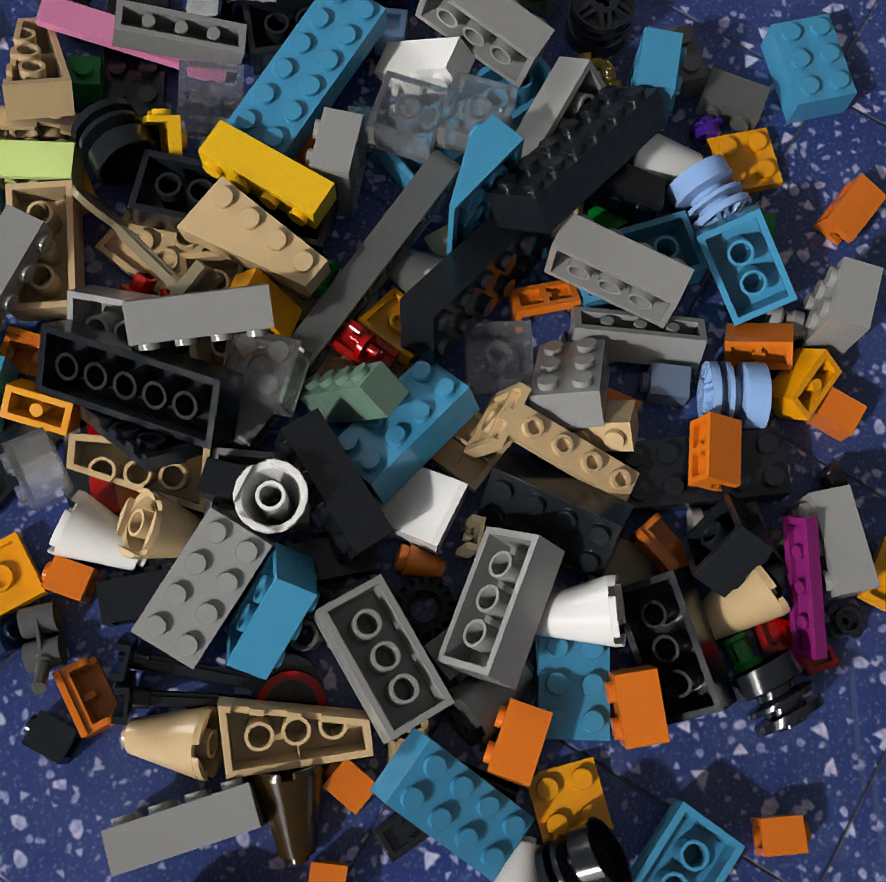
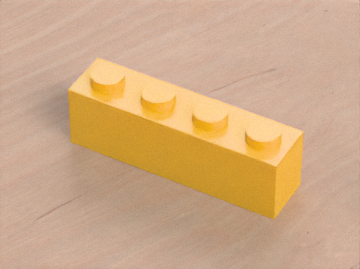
(267, 175)

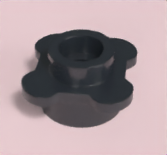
(853, 616)

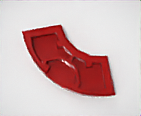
(776, 636)

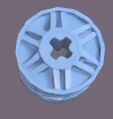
(707, 192)
(736, 394)

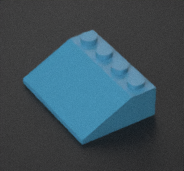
(489, 154)

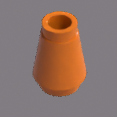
(418, 562)

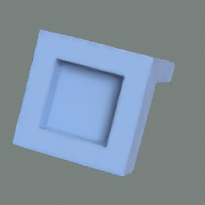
(395, 29)

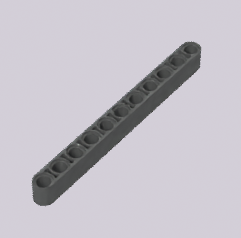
(361, 278)

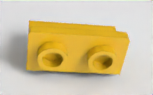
(172, 137)

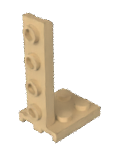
(511, 419)

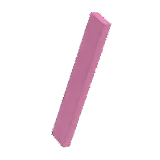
(90, 26)

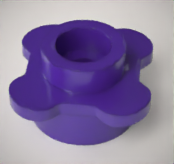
(706, 127)

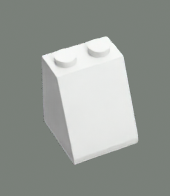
(425, 509)

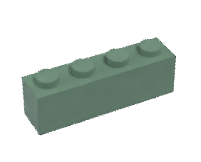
(354, 393)

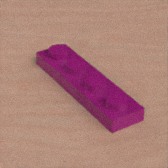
(805, 586)

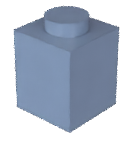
(666, 384)

